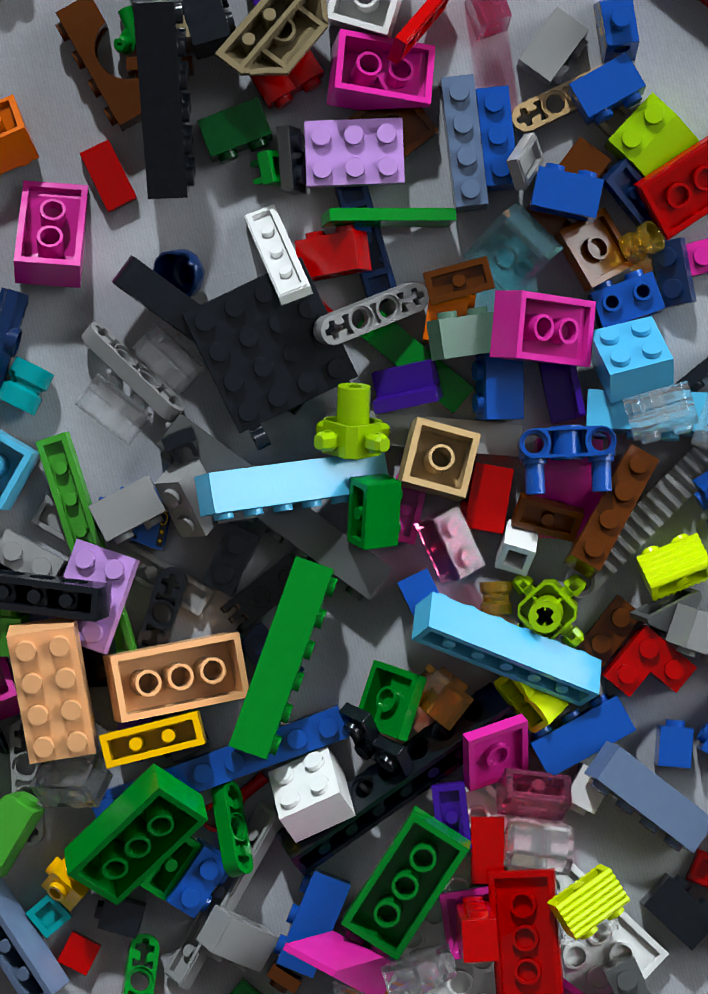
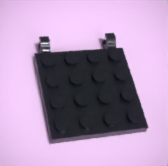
(266, 352)

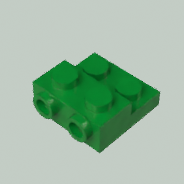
(392, 698)

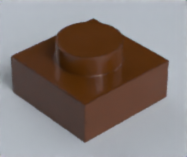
(283, 978)

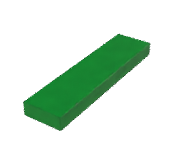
(388, 217)
(403, 349)

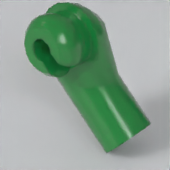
(126, 43)

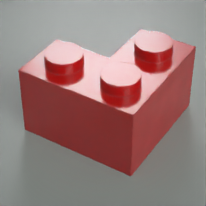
(644, 655)

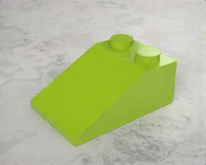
(651, 136)

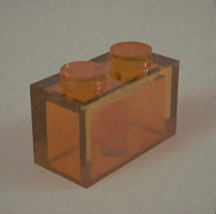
(444, 696)

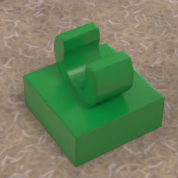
(269, 168)

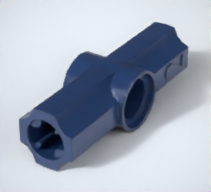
(12, 311)

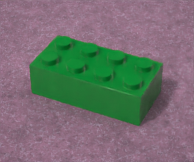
(135, 834)
(406, 882)

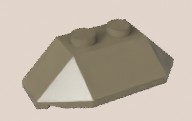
(274, 37)

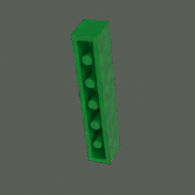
(282, 658)

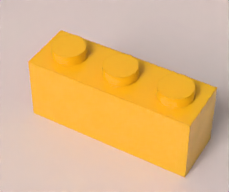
(152, 739)

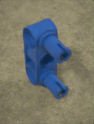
(565, 444)

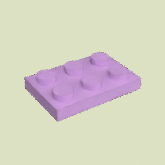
(354, 152)
(107, 566)

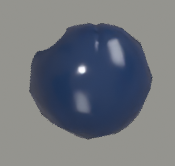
(181, 269)

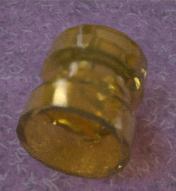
(639, 244)
(496, 597)

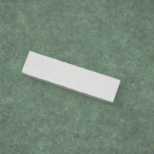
(278, 254)

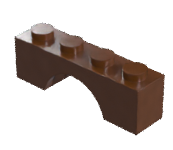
(85, 28)
(611, 512)

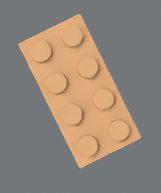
(176, 676)
(52, 689)

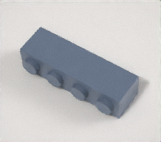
(464, 143)
(649, 797)
(23, 951)

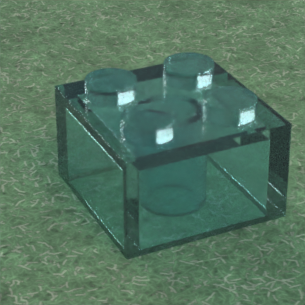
(515, 249)

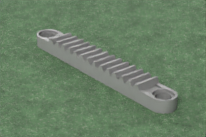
(650, 513)

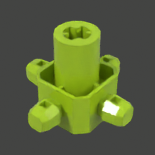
(352, 430)
(559, 599)

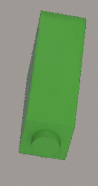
(17, 821)

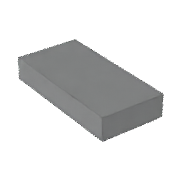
(525, 161)

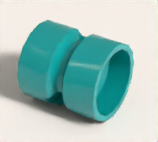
(25, 385)

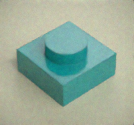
(48, 915)

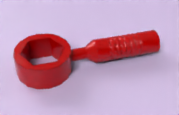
(247, 791)

